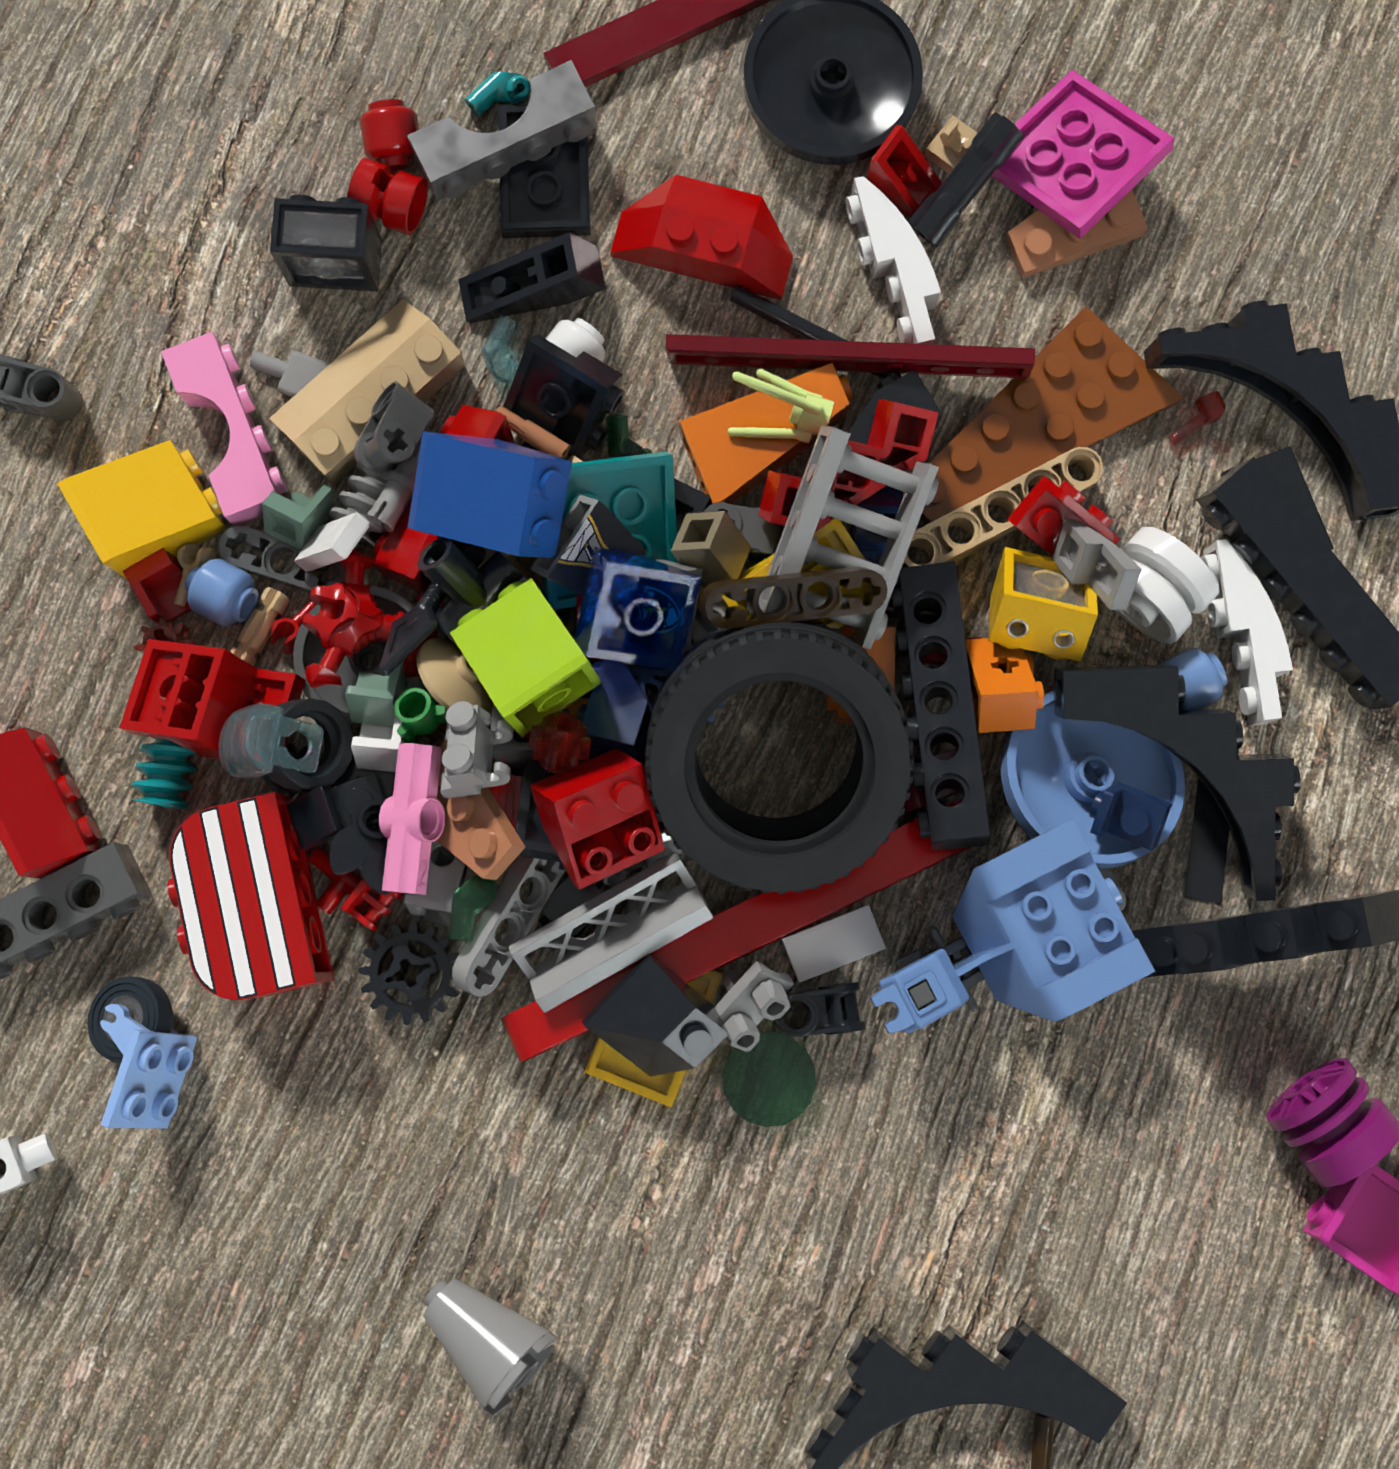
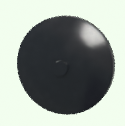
(832, 78)

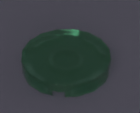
(770, 1081)

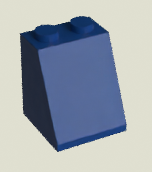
(489, 494)

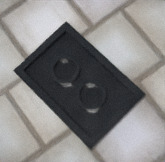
(548, 193)

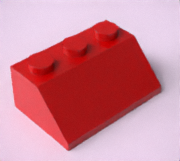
(40, 807)

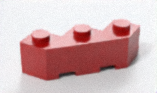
(897, 438)

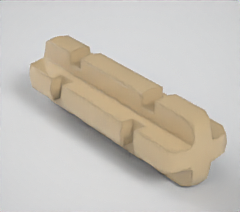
(259, 625)

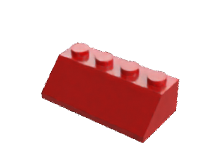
(400, 550)

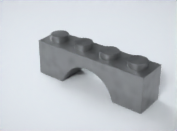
(459, 158)

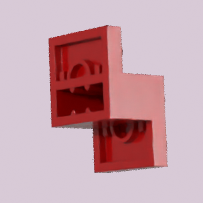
(192, 689)

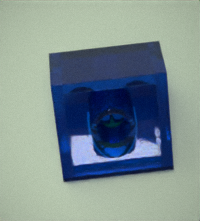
(636, 610)

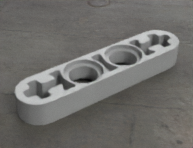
(520, 917)

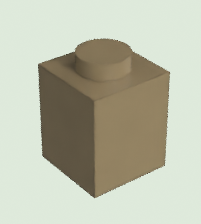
(711, 544)

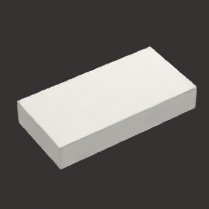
(332, 542)
(833, 943)

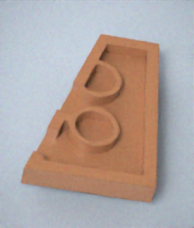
(1043, 244)
(478, 831)

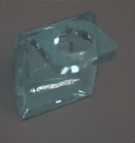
(252, 738)

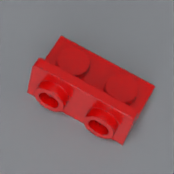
(1047, 507)

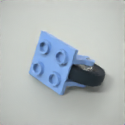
(134, 1027)

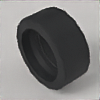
(337, 745)

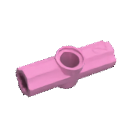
(412, 818)

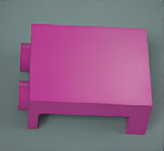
(1361, 1224)

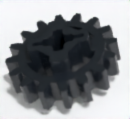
(405, 951)

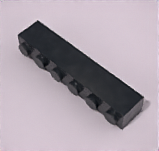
(1307, 581)

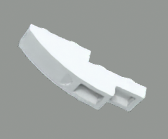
(895, 252)
(1248, 615)

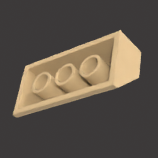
(336, 405)

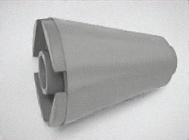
(487, 1342)

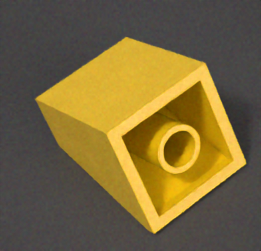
(143, 505)

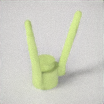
(808, 410)

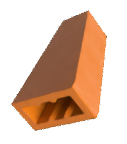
(735, 465)

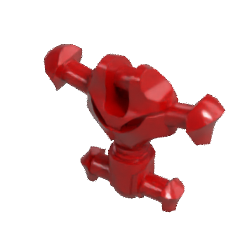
(349, 622)

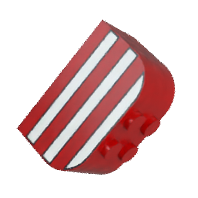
(247, 901)

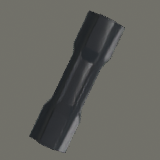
(987, 153)

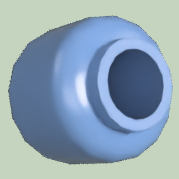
(221, 592)
(1202, 676)

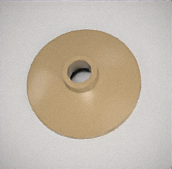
(449, 675)

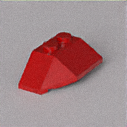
(706, 236)

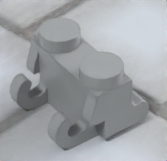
(471, 751)

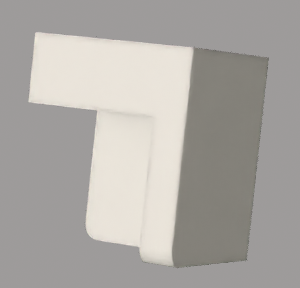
(377, 747)

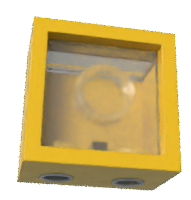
(1039, 607)

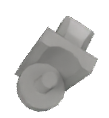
(749, 999)

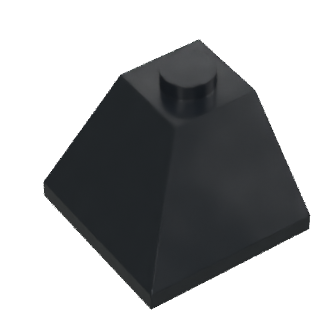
(657, 1020)

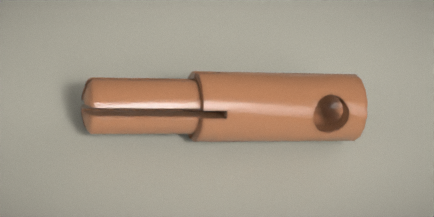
(535, 435)

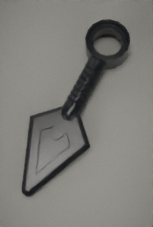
(417, 624)

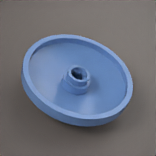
(1063, 765)

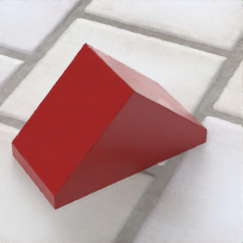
(902, 172)

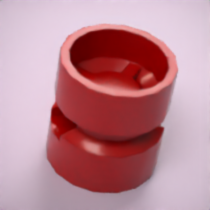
(393, 198)

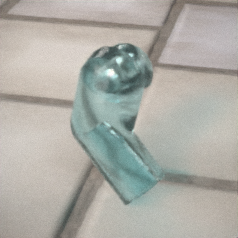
(497, 352)

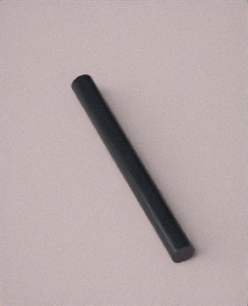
(784, 318)

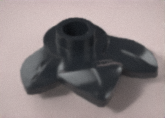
(361, 848)

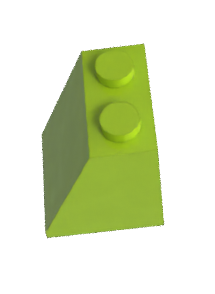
(524, 656)

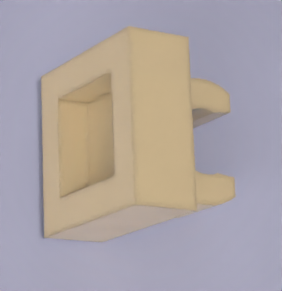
(950, 144)

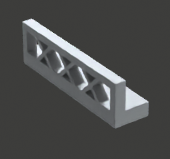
(617, 937)

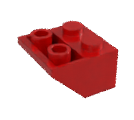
(599, 817)

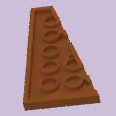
(1076, 397)

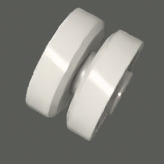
(1169, 586)

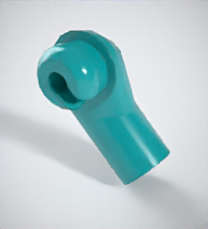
(499, 88)

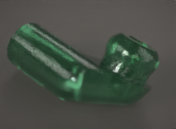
(467, 903)

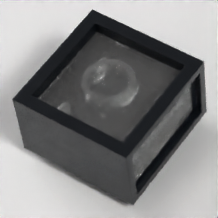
(326, 243)

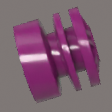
(1334, 1123)

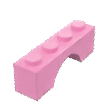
(206, 378)

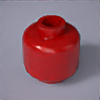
(386, 131)

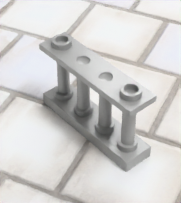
(816, 501)

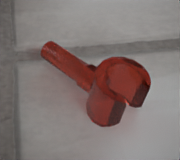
(1210, 410)

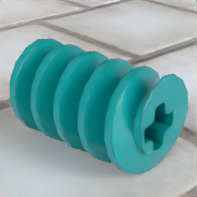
(164, 774)

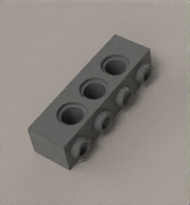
(120, 891)

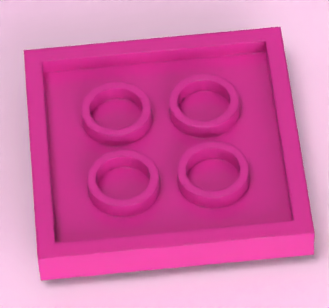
(1081, 153)

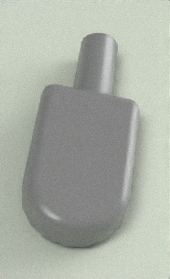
(293, 374)

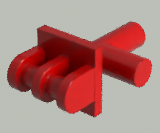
(362, 903)

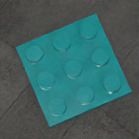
(638, 493)

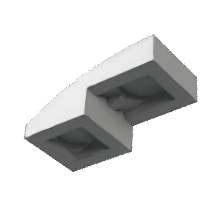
(1096, 561)

